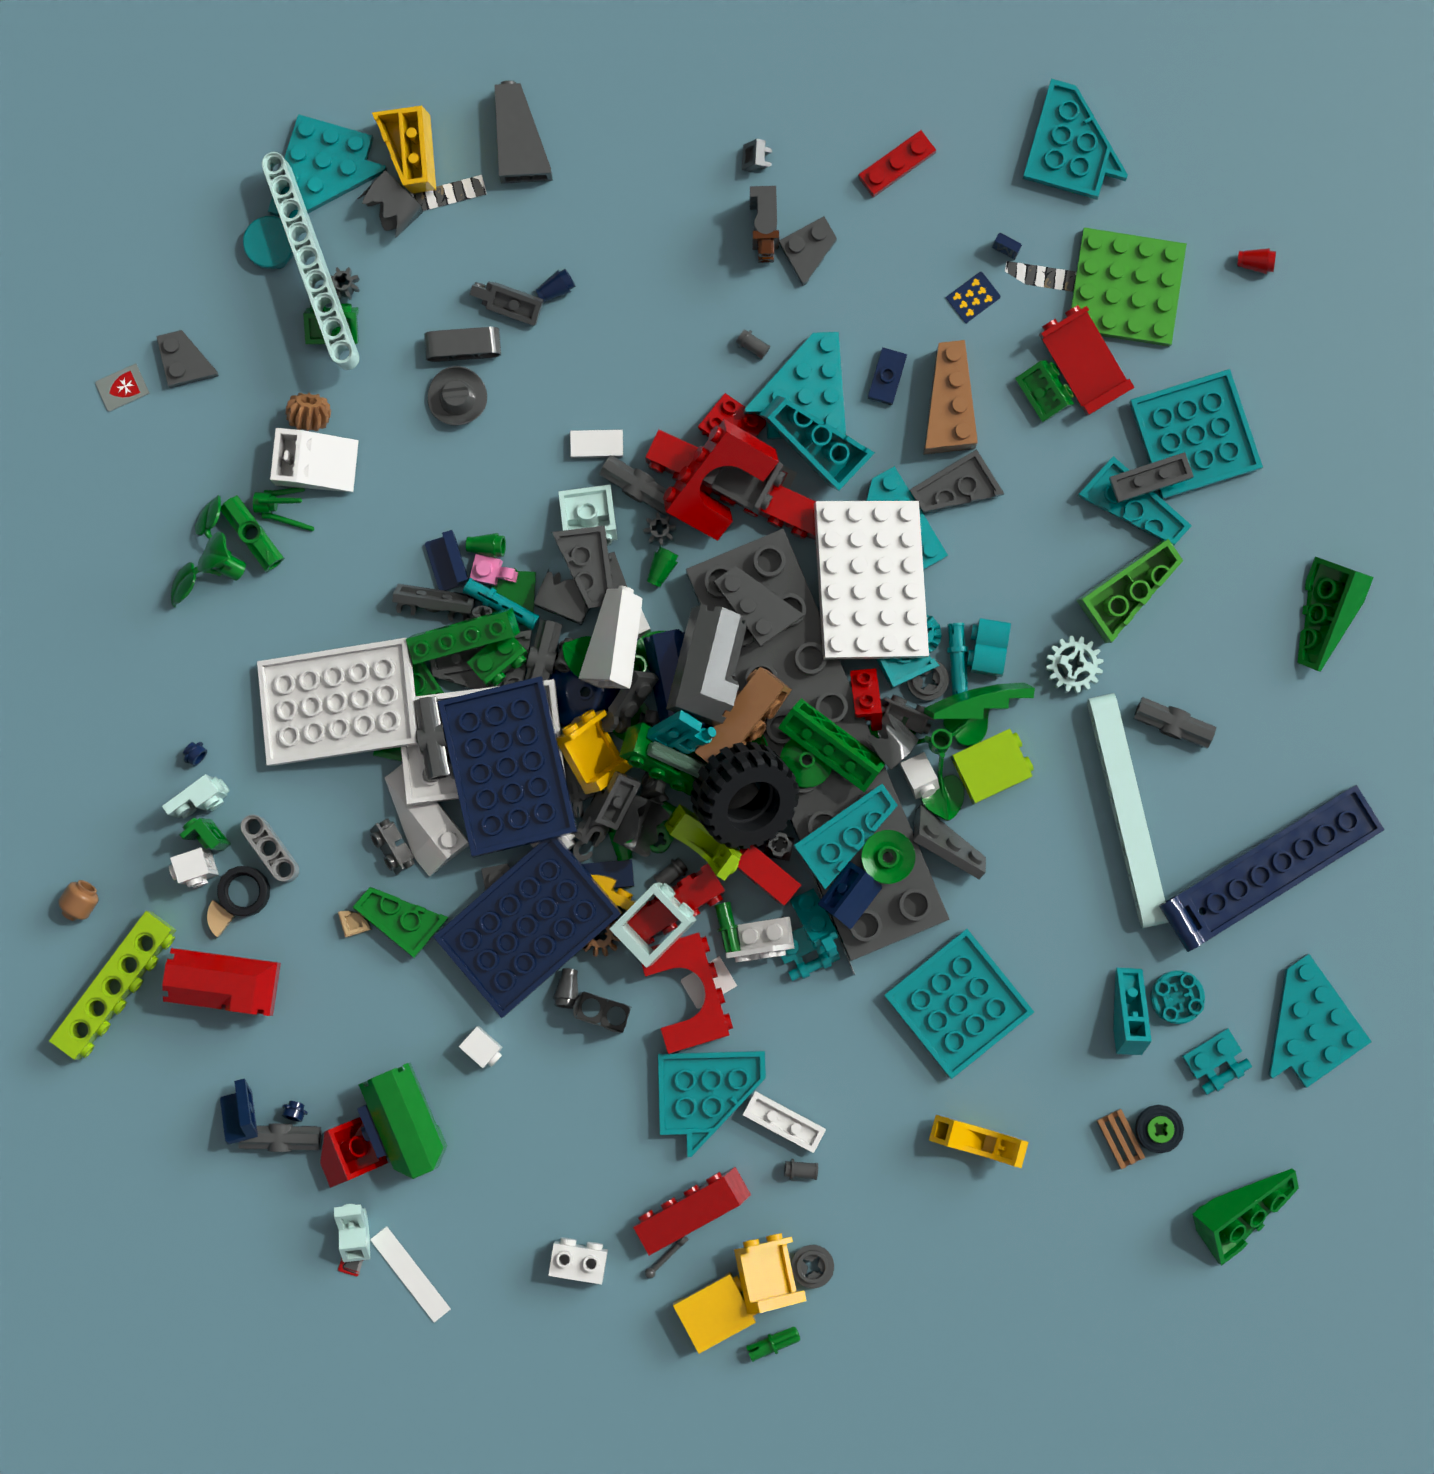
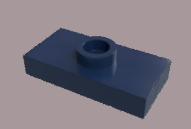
(887, 376)
(370, 1131)

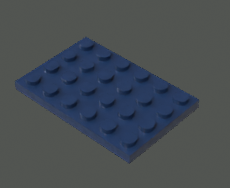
(507, 767)
(527, 925)

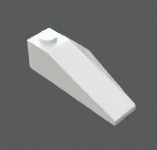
(427, 827)

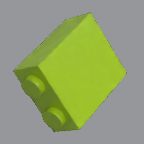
(992, 766)

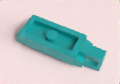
(815, 921)

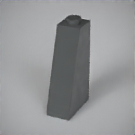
(518, 141)

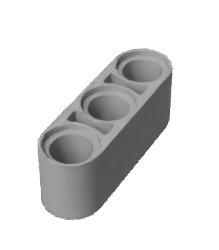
(258, 843)

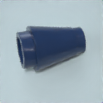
(556, 286)

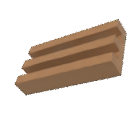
(1130, 1159)

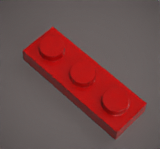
(897, 163)

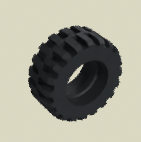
(728, 774)

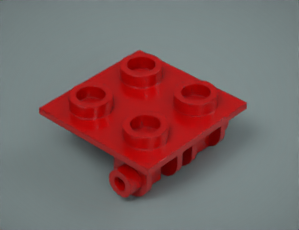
(731, 411)

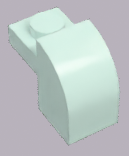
(353, 1232)

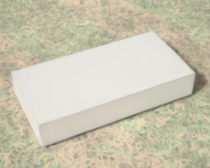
(596, 443)

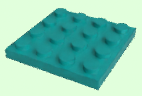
(1203, 422)
(959, 1003)

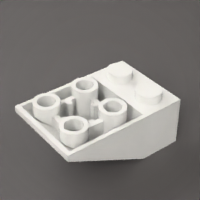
(313, 460)

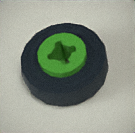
(1151, 1123)

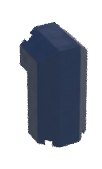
(662, 657)

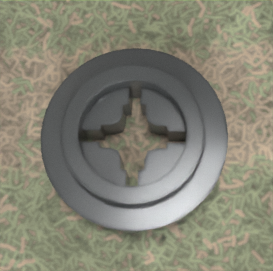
(930, 692)
(813, 1279)

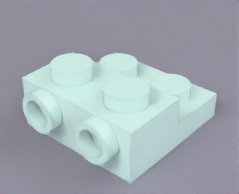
(588, 509)
(202, 794)

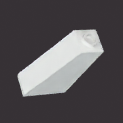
(613, 641)

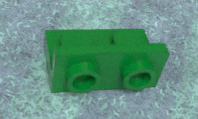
(313, 332)
(1045, 389)
(497, 659)
(206, 832)

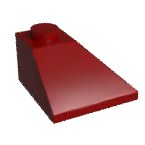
(347, 1153)

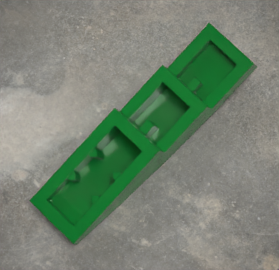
(972, 702)

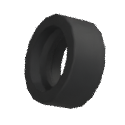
(229, 876)

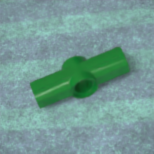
(261, 545)

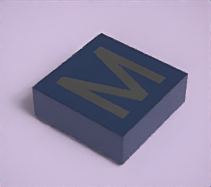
(1007, 245)

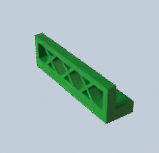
(832, 745)

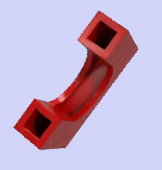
(725, 447)
(710, 1021)

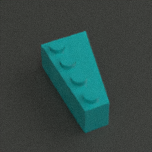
(820, 445)

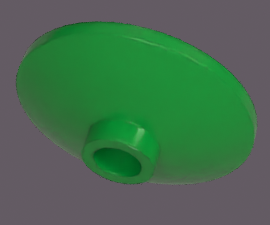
(806, 775)
(898, 846)

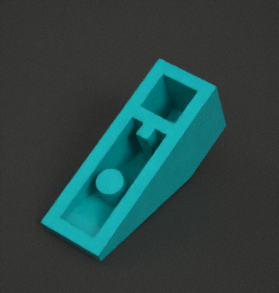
(1131, 1016)

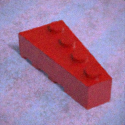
(693, 890)
(692, 1211)

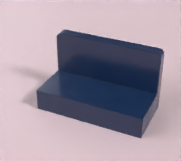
(447, 561)
(850, 895)
(239, 1114)

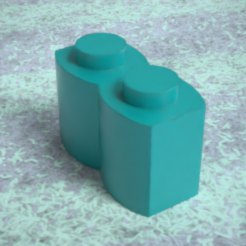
(990, 647)

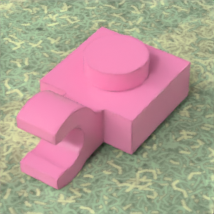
(489, 570)

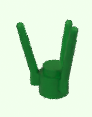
(267, 501)

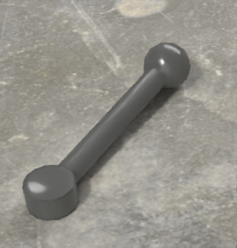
(650, 1272)

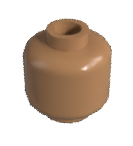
(78, 900)

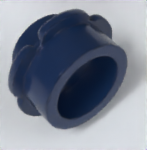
(194, 753)
(294, 1111)

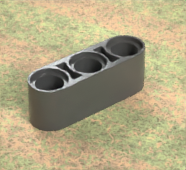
(462, 344)

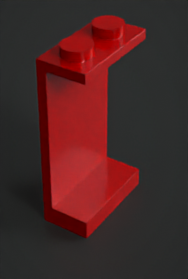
(1085, 360)

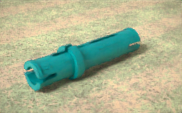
(479, 591)
(957, 657)

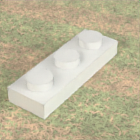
(784, 1122)

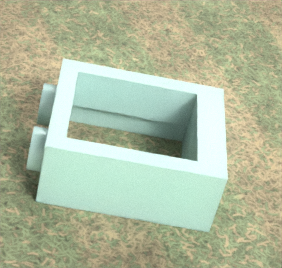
(634, 942)

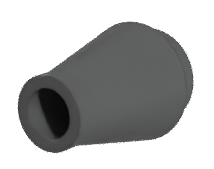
(567, 989)

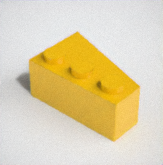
(410, 145)

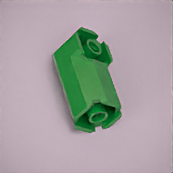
(404, 1121)

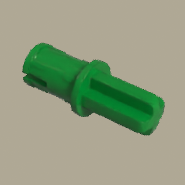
(727, 927)
(773, 1343)

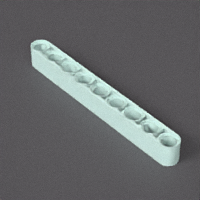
(302, 251)
(1127, 809)

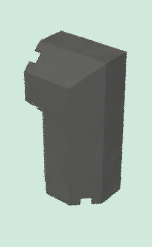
(708, 664)

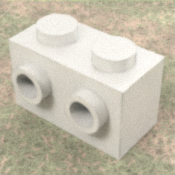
(193, 867)
(578, 1261)

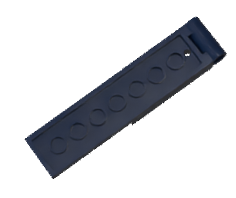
(1271, 868)

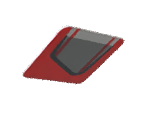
(352, 1268)

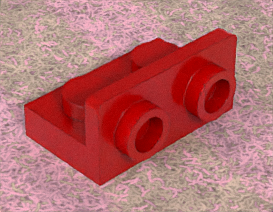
(867, 696)

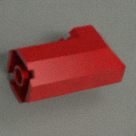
(221, 982)

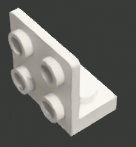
(763, 939)

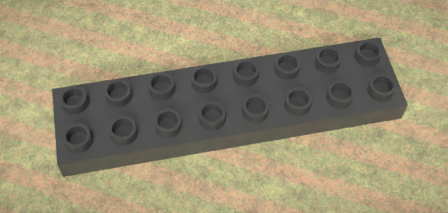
(798, 662)

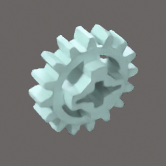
(1085, 667)

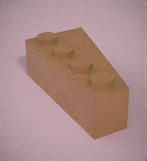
(951, 408)
(752, 707)

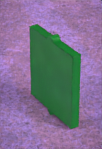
(520, 592)

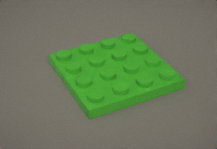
(1129, 285)

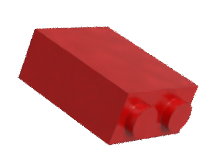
(767, 875)

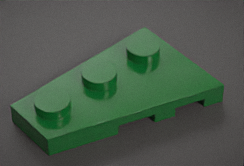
(399, 920)

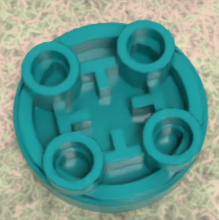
(267, 243)
(1177, 997)

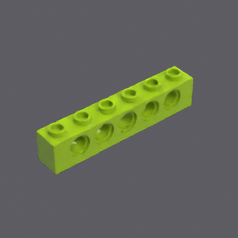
(67, 1036)

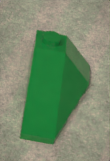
(1331, 605)
(1232, 1217)

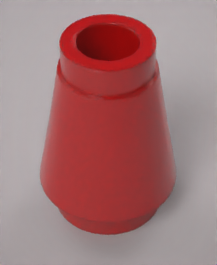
(1257, 260)

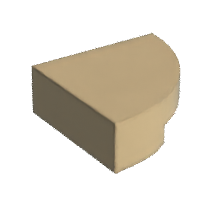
(218, 918)
(353, 923)

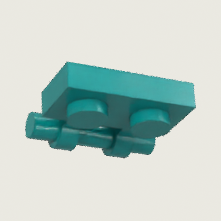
(681, 732)
(802, 947)
(1212, 1054)

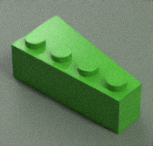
(1121, 595)

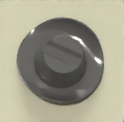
(457, 395)

